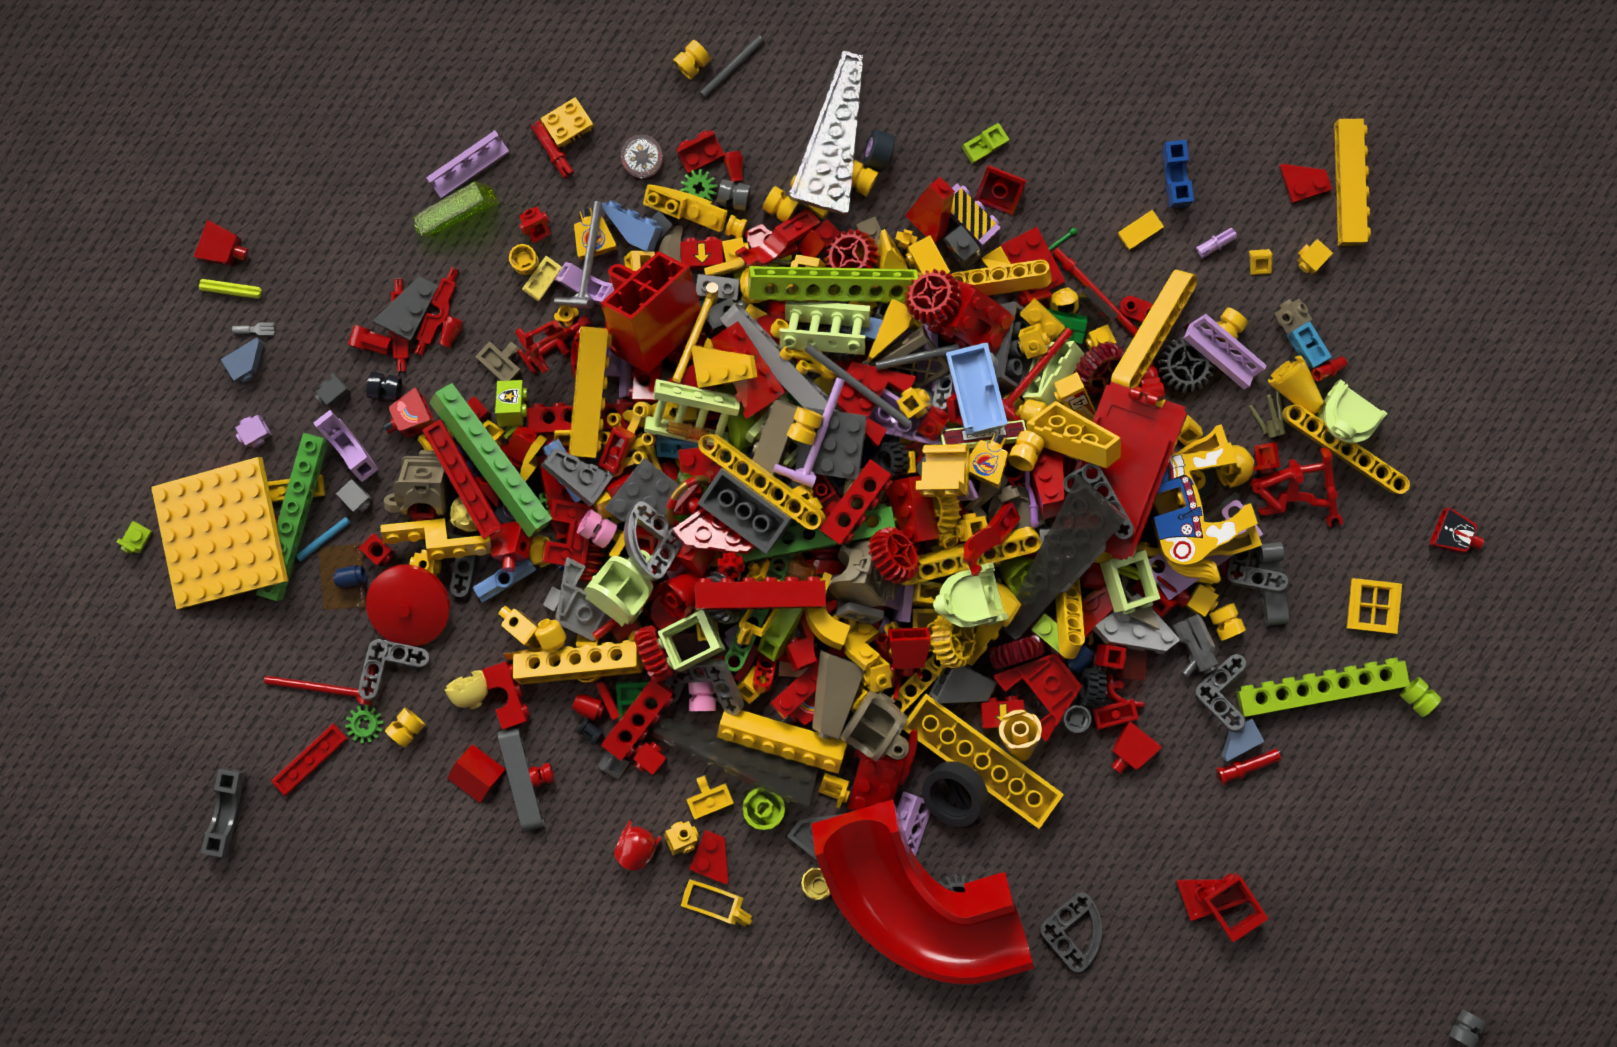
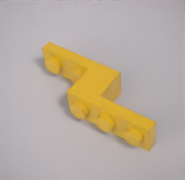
(436, 539)

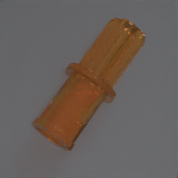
(687, 431)

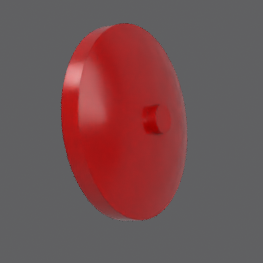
(408, 605)

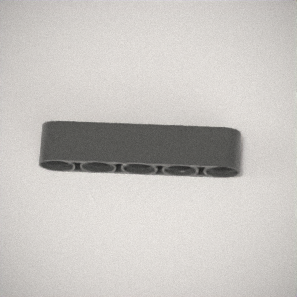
(519, 778)

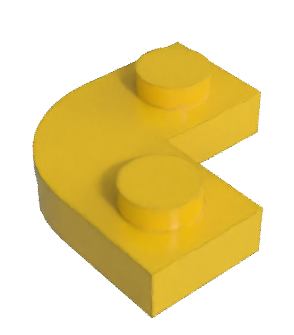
(857, 645)

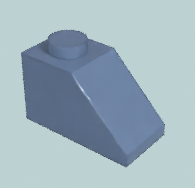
(244, 361)
(1242, 741)

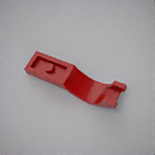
(780, 239)
(990, 536)

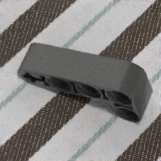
(1097, 483)
(1274, 604)

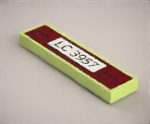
(958, 435)

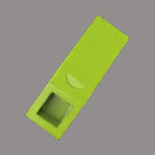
(780, 632)

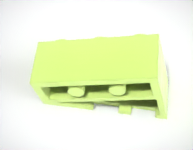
(1059, 367)

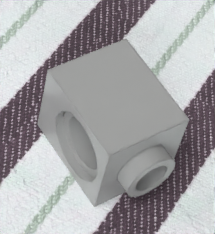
(355, 496)

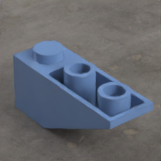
(636, 230)

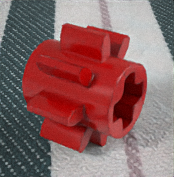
(730, 565)

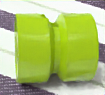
(1419, 695)

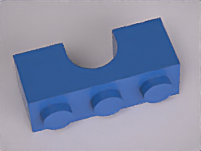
(1175, 167)

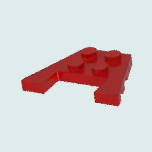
(854, 402)
(1050, 683)

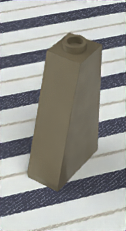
(835, 693)

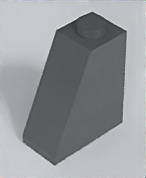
(962, 686)

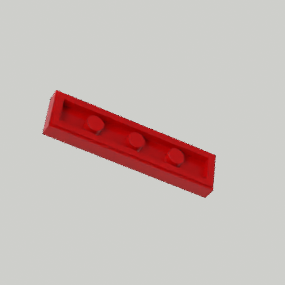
(309, 759)

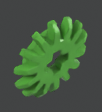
(706, 183)
(366, 715)

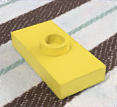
(542, 278)

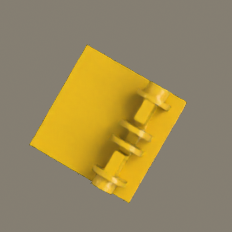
(567, 122)

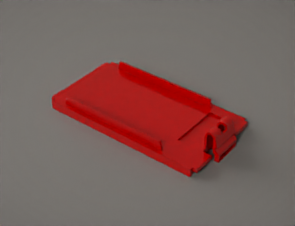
(1146, 449)

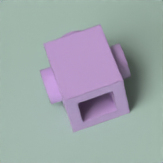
(252, 431)

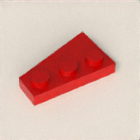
(1193, 889)

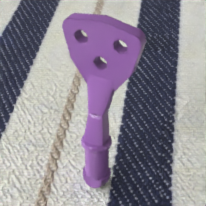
(1033, 505)

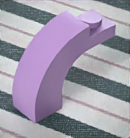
(571, 276)
(347, 445)

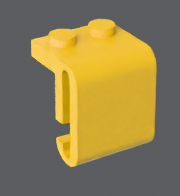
(945, 471)

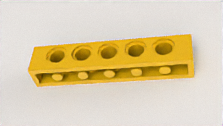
(526, 674)

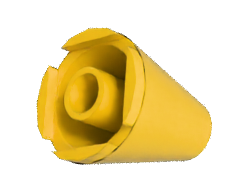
(1297, 385)
(1020, 733)

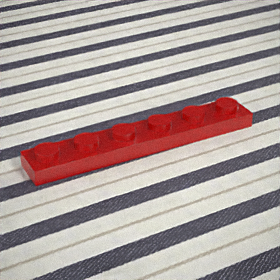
(462, 479)
(801, 688)

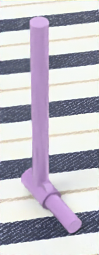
(805, 475)

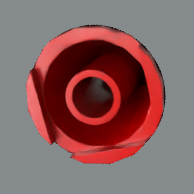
(679, 593)

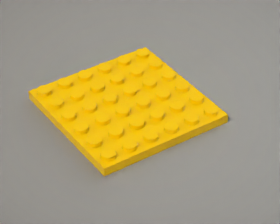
(219, 533)

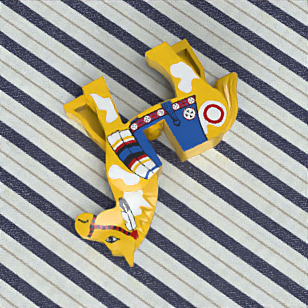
(1183, 534)

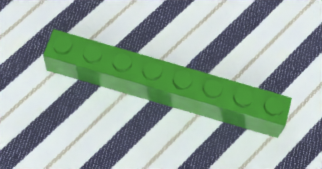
(490, 460)

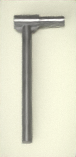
(583, 299)

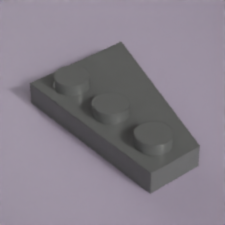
(407, 309)
(579, 477)

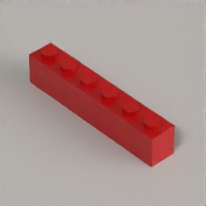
(760, 594)

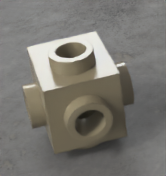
(1292, 315)

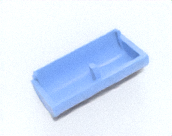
(977, 389)

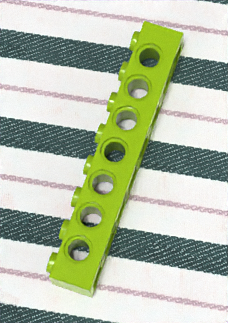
(824, 278)
(1396, 678)

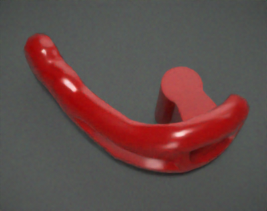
(1115, 685)

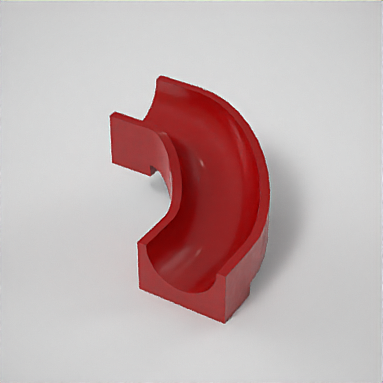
(908, 913)

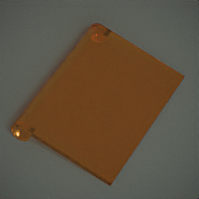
(335, 558)

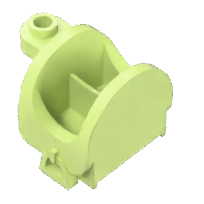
(1348, 415)
(620, 589)
(971, 599)

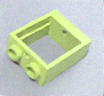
(1115, 587)
(709, 630)

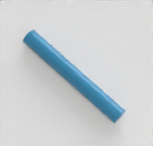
(323, 539)

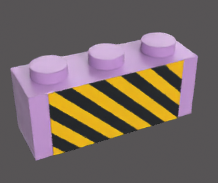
(973, 217)

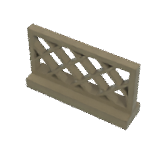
(906, 346)

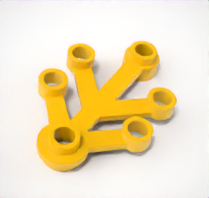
(803, 366)
(633, 426)

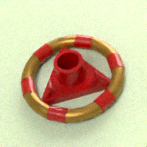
(688, 503)

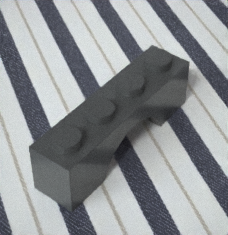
(228, 794)

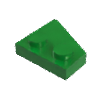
(628, 692)

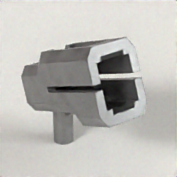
(1198, 643)

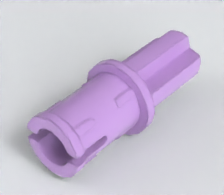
(1216, 242)

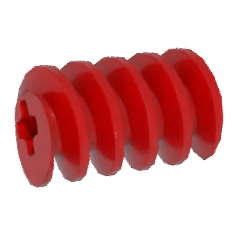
(591, 560)

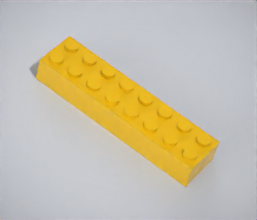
(1001, 772)

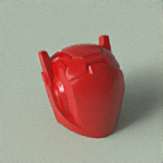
(635, 847)

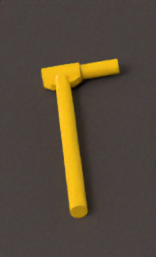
(710, 300)

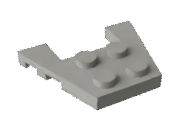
(573, 609)

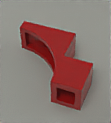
(801, 651)

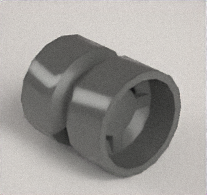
(733, 195)
(1076, 719)
(1468, 1028)

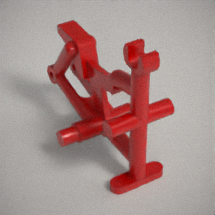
(555, 337)
(1295, 477)

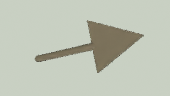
(1144, 615)

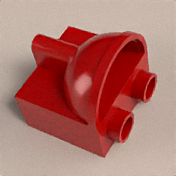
(650, 310)

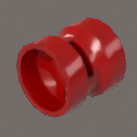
(542, 775)

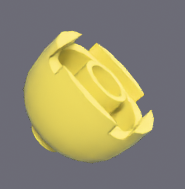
(468, 691)

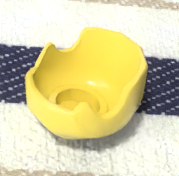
(815, 890)

